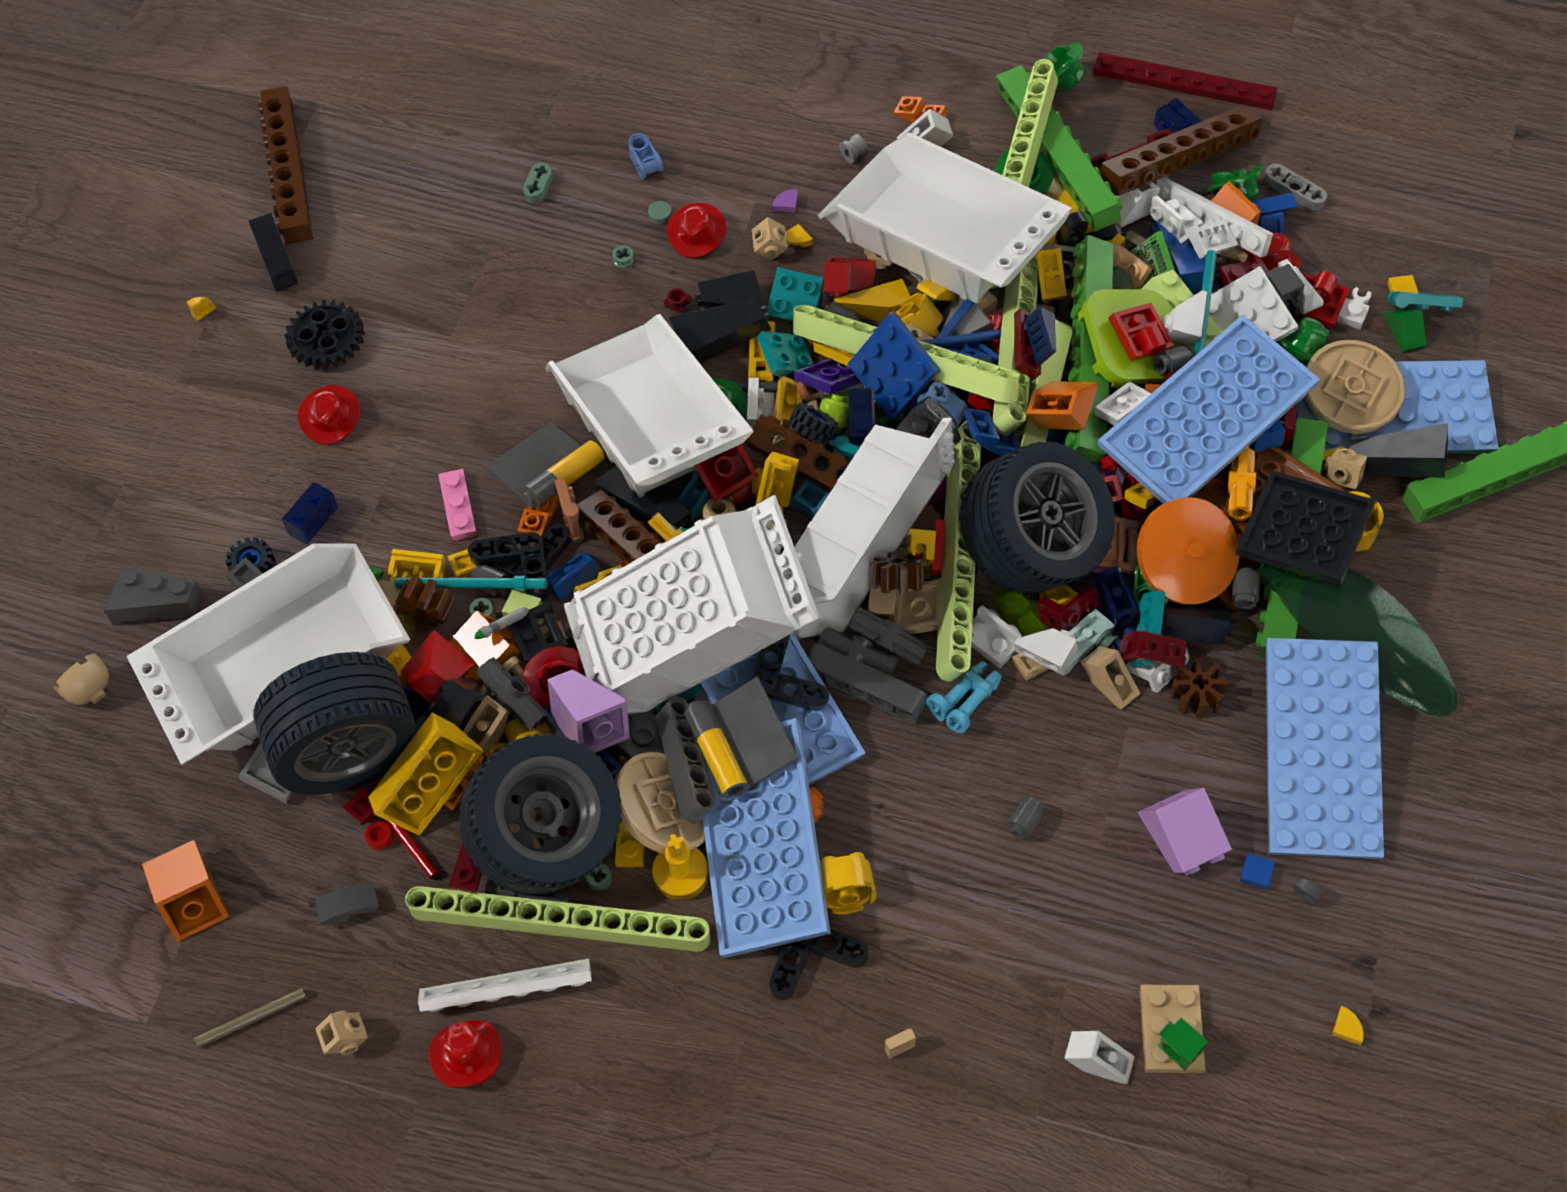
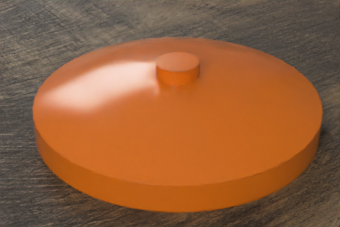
(1188, 550)

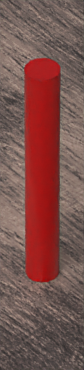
(415, 850)

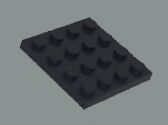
(1305, 528)

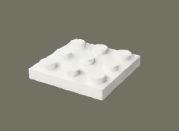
(1255, 299)

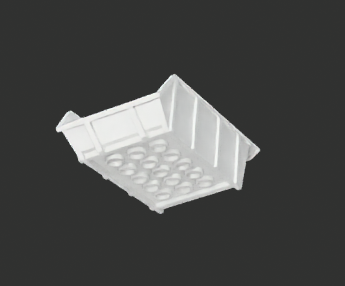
(944, 217)
(650, 404)
(868, 517)
(692, 607)
(234, 648)

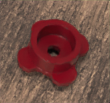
(677, 295)

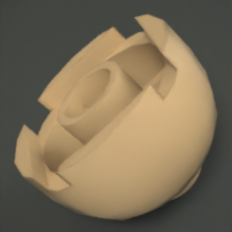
(84, 681)

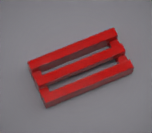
(936, 566)

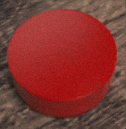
(379, 835)

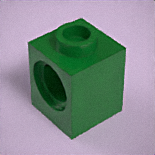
(1182, 1043)

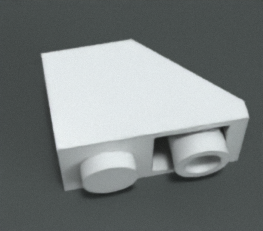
(1137, 203)

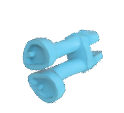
(981, 689)

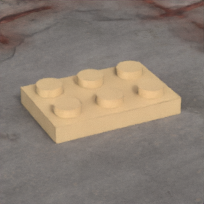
(1159, 1007)

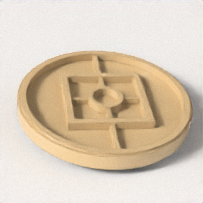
(1356, 388)
(651, 805)

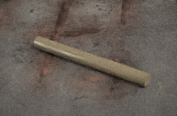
(250, 1018)

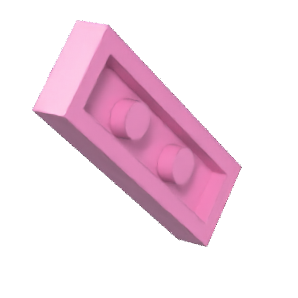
(457, 505)

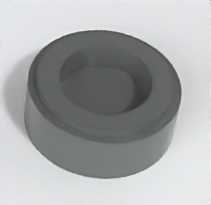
(1308, 891)

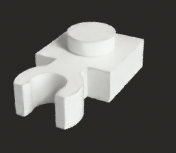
(1354, 310)

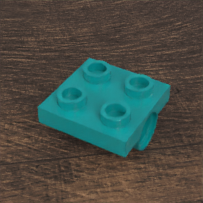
(793, 290)
(784, 353)

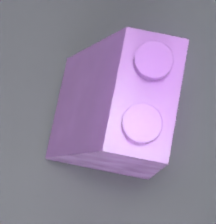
(588, 711)
(1186, 830)

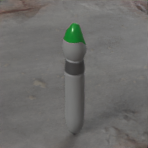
(487, 631)

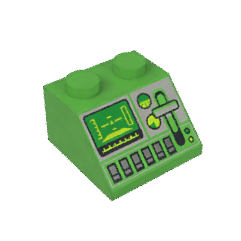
(1155, 254)

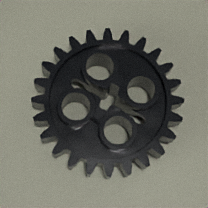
(324, 334)

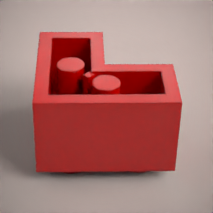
(848, 274)

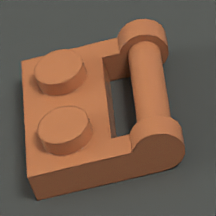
(569, 510)
(1115, 553)

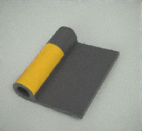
(540, 460)
(741, 738)

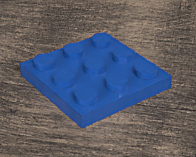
(893, 366)

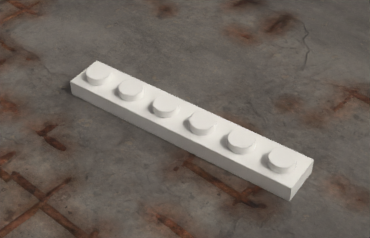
(1246, 233)
(497, 986)

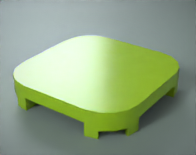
(1110, 354)

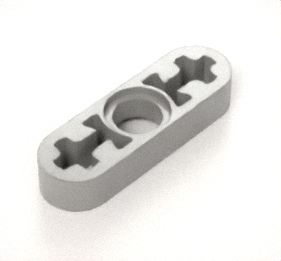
(1279, 184)

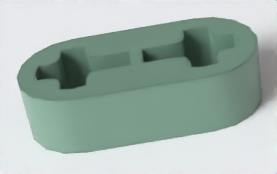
(533, 181)

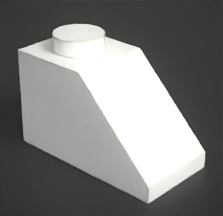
(931, 127)
(1186, 320)
(1049, 648)
(1099, 1056)

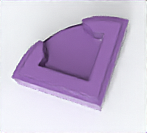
(786, 201)

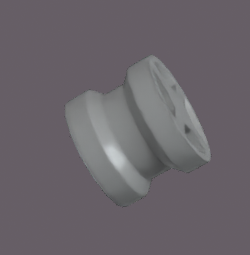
(853, 148)

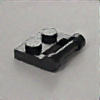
(529, 636)

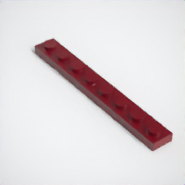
(1185, 81)

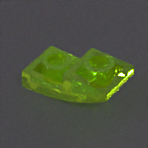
(1017, 612)

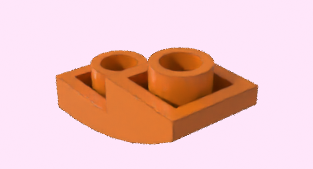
(914, 107)
(539, 518)

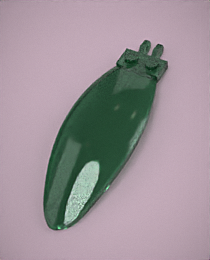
(1366, 612)

